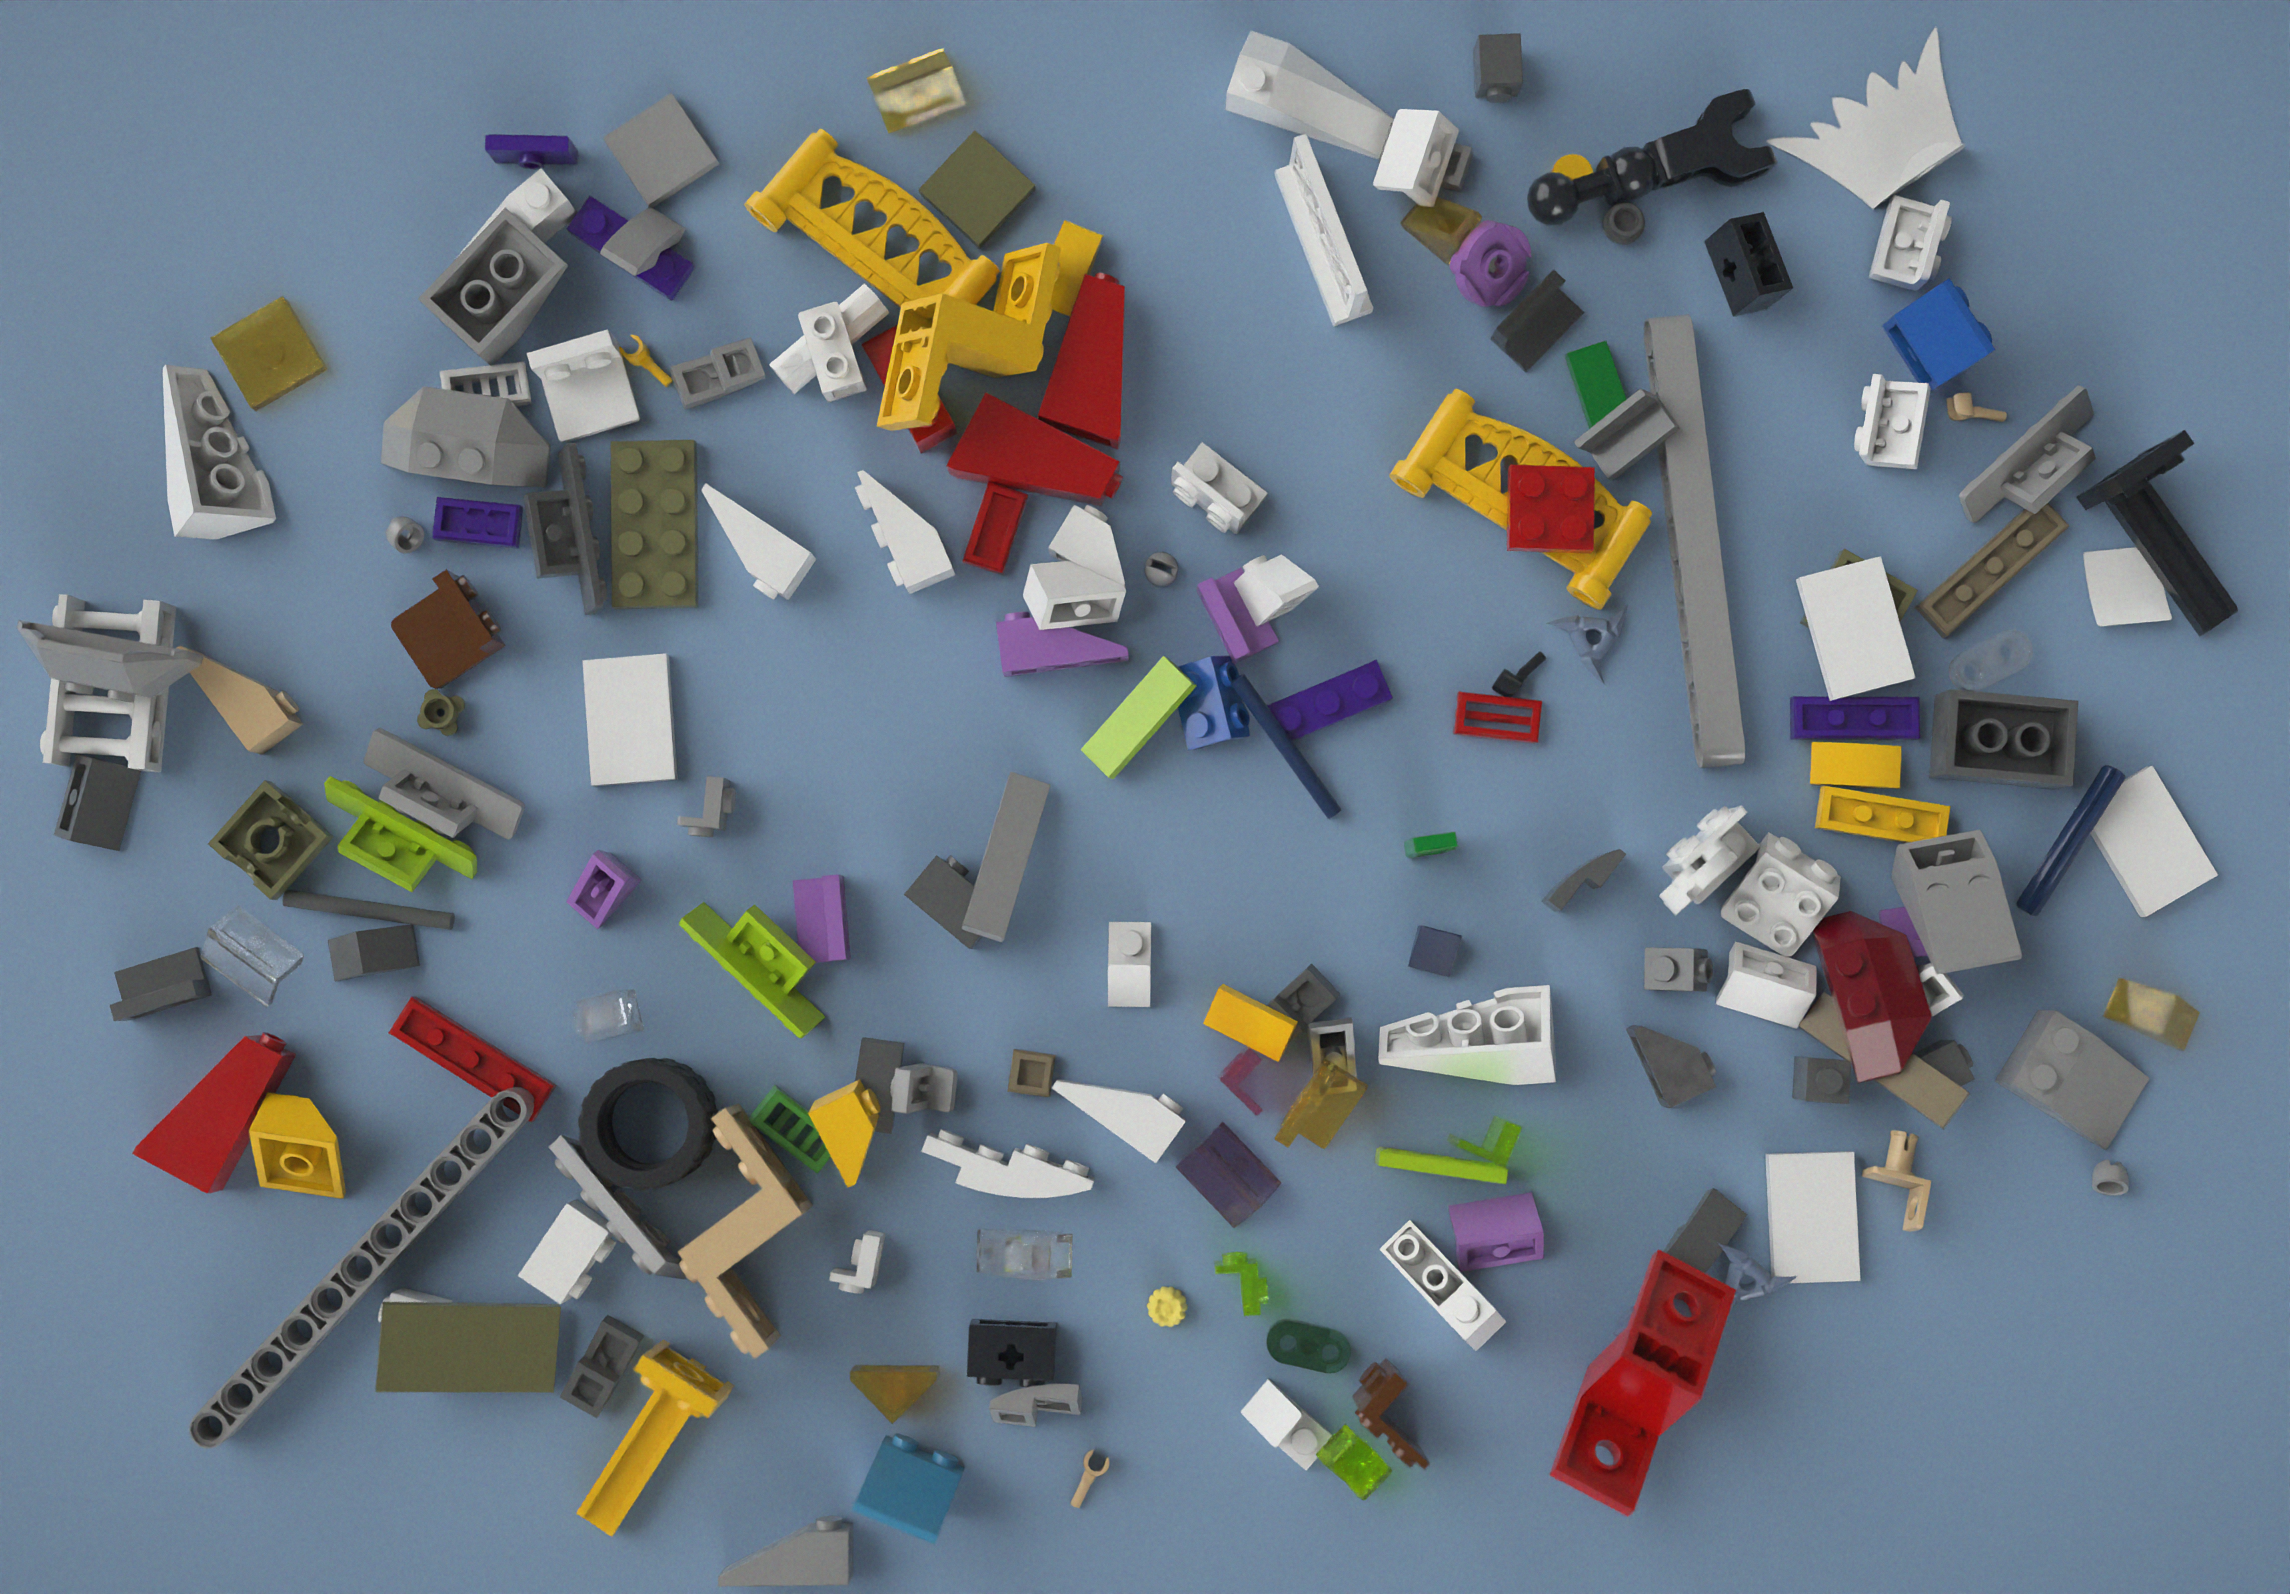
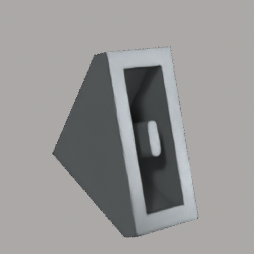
(373, 952)

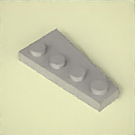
(619, 1209)

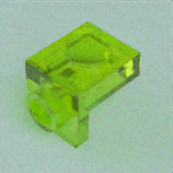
(1253, 1289)
(1354, 1462)

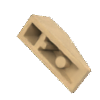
(250, 708)

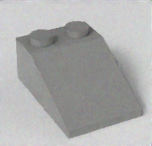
(495, 287)
(2072, 1077)

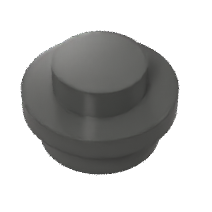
(1623, 223)

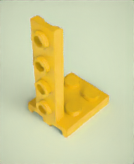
(679, 1391)

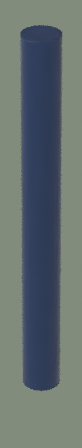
(1285, 746)

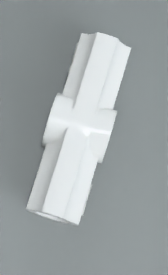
(860, 313)

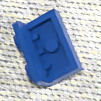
(1213, 708)

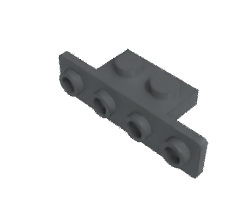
(562, 531)

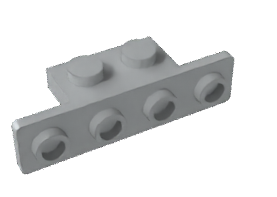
(2036, 463)
(437, 790)

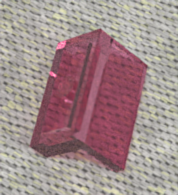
(1236, 1072)

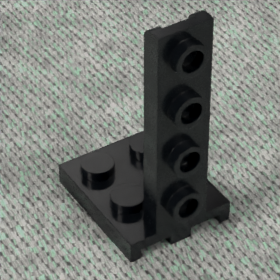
(2160, 535)

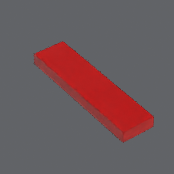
(468, 1055)

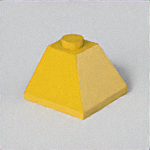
(296, 1148)

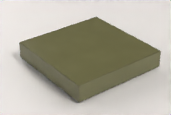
(977, 189)

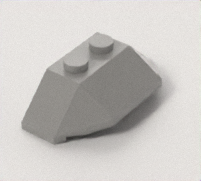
(465, 439)
(106, 662)

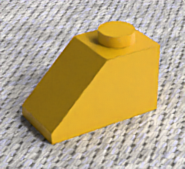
(847, 1126)

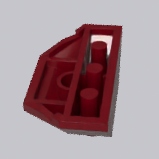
(1872, 992)

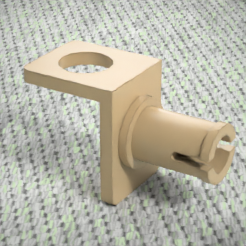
(1898, 1173)

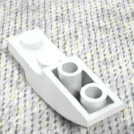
(1025, 1175)

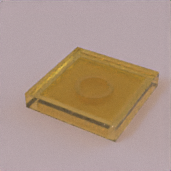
(269, 353)

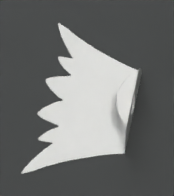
(1891, 139)

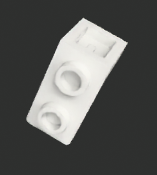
(831, 351)

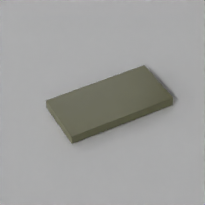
(467, 1347)

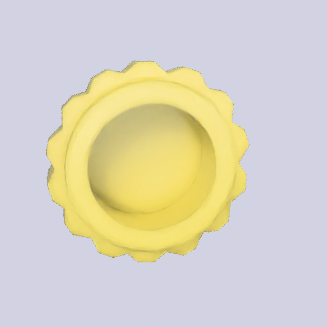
(1167, 1306)

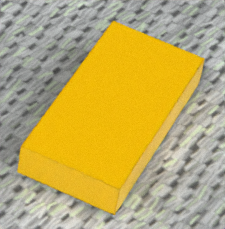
(1250, 1022)

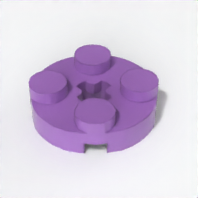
(1473, 259)

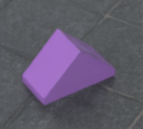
(602, 888)

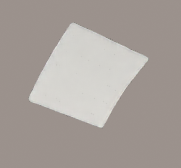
(2124, 588)

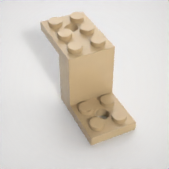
(742, 1231)

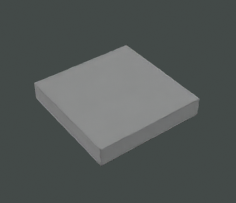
(661, 150)

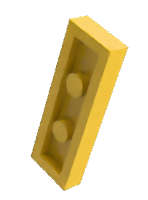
(1880, 815)

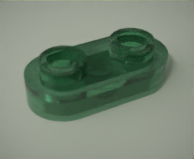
(1308, 1346)

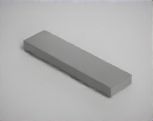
(1006, 857)

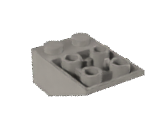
(1956, 901)

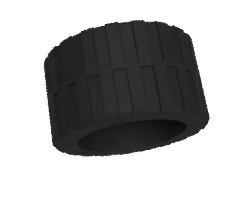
(598, 1134)

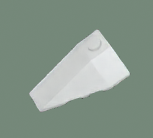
(1297, 94)
(209, 473)
(1488, 1041)

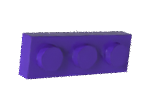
(598, 223)
(1332, 701)

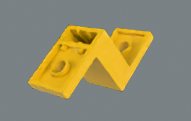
(960, 333)

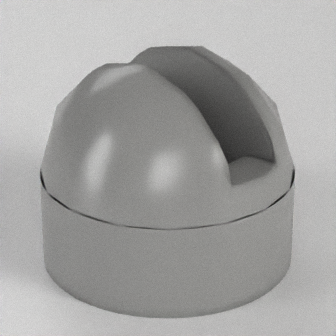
(400, 542)
(1158, 577)
(2110, 1179)

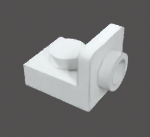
(867, 1257)

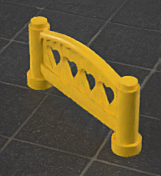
(797, 197)
(1440, 461)

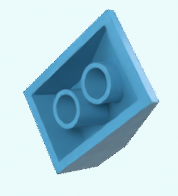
(909, 1487)

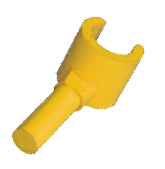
(643, 358)

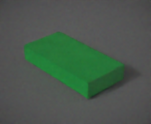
(1595, 381)
(1430, 845)

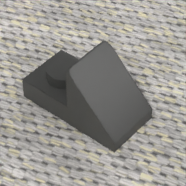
(1334, 1042)

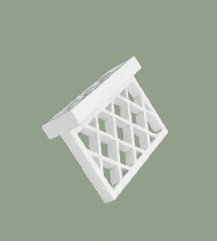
(1322, 235)

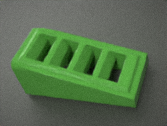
(764, 1109)

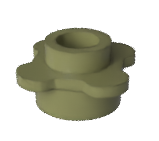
(432, 703)

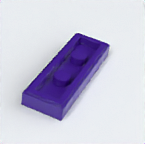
(1854, 718)

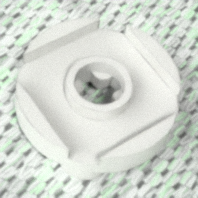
(1698, 876)

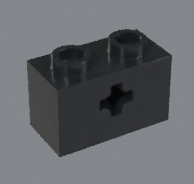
(1748, 264)
(1032, 1338)

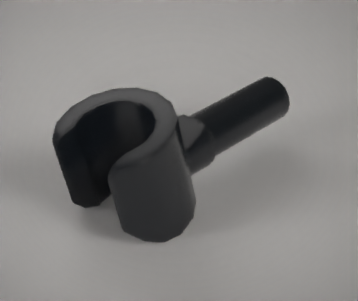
(1508, 684)

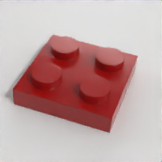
(1550, 509)

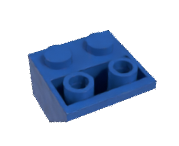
(1939, 335)

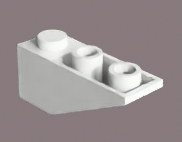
(913, 542)
(1443, 1285)

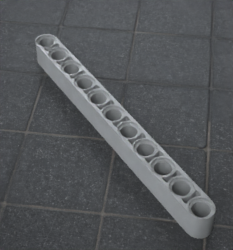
(1695, 545)
(348, 1280)

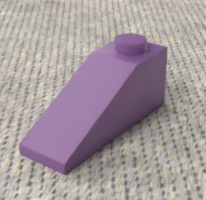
(1032, 650)

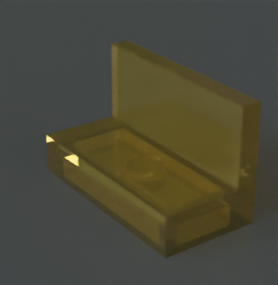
(916, 90)
(1321, 1106)

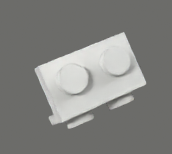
(1910, 243)
(1892, 423)

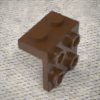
(448, 631)
(1378, 1390)

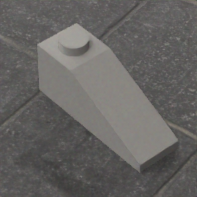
(807, 1557)

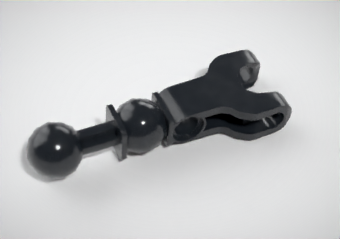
(1633, 171)

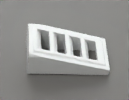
(483, 374)

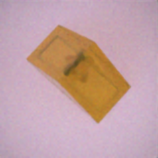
(1441, 226)
(2152, 1013)
(893, 1387)

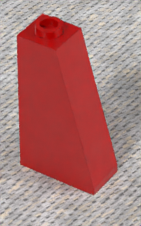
(1088, 371)
(1031, 456)
(212, 1123)

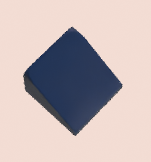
(1434, 950)

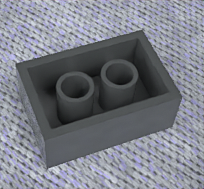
(2003, 739)

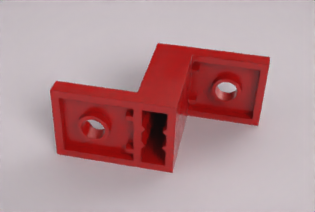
(1643, 1382)

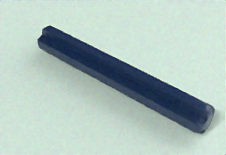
(2070, 840)

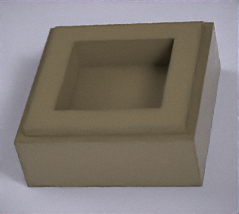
(1031, 1073)

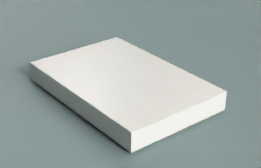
(1855, 628)
(630, 720)
(2150, 844)
(1813, 1216)

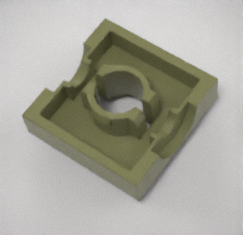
(297, 847)

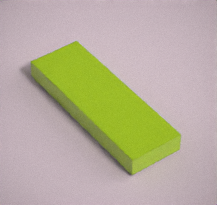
(1138, 717)
(1441, 1165)

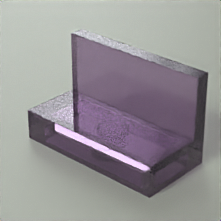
(1228, 1175)

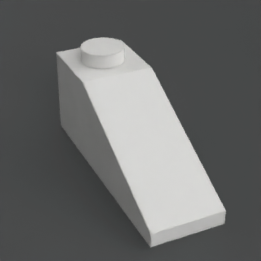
(538, 206)
(765, 552)
(1133, 1116)

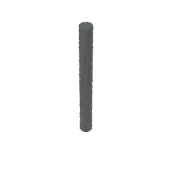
(368, 909)

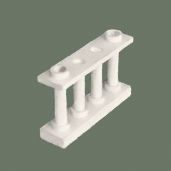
(148, 715)

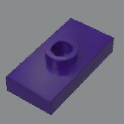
(531, 150)
(477, 522)

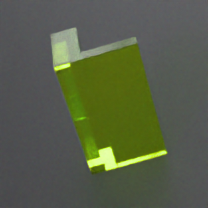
(1497, 1143)

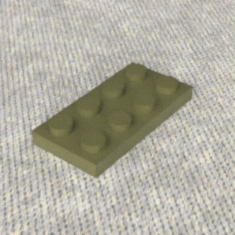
(654, 524)

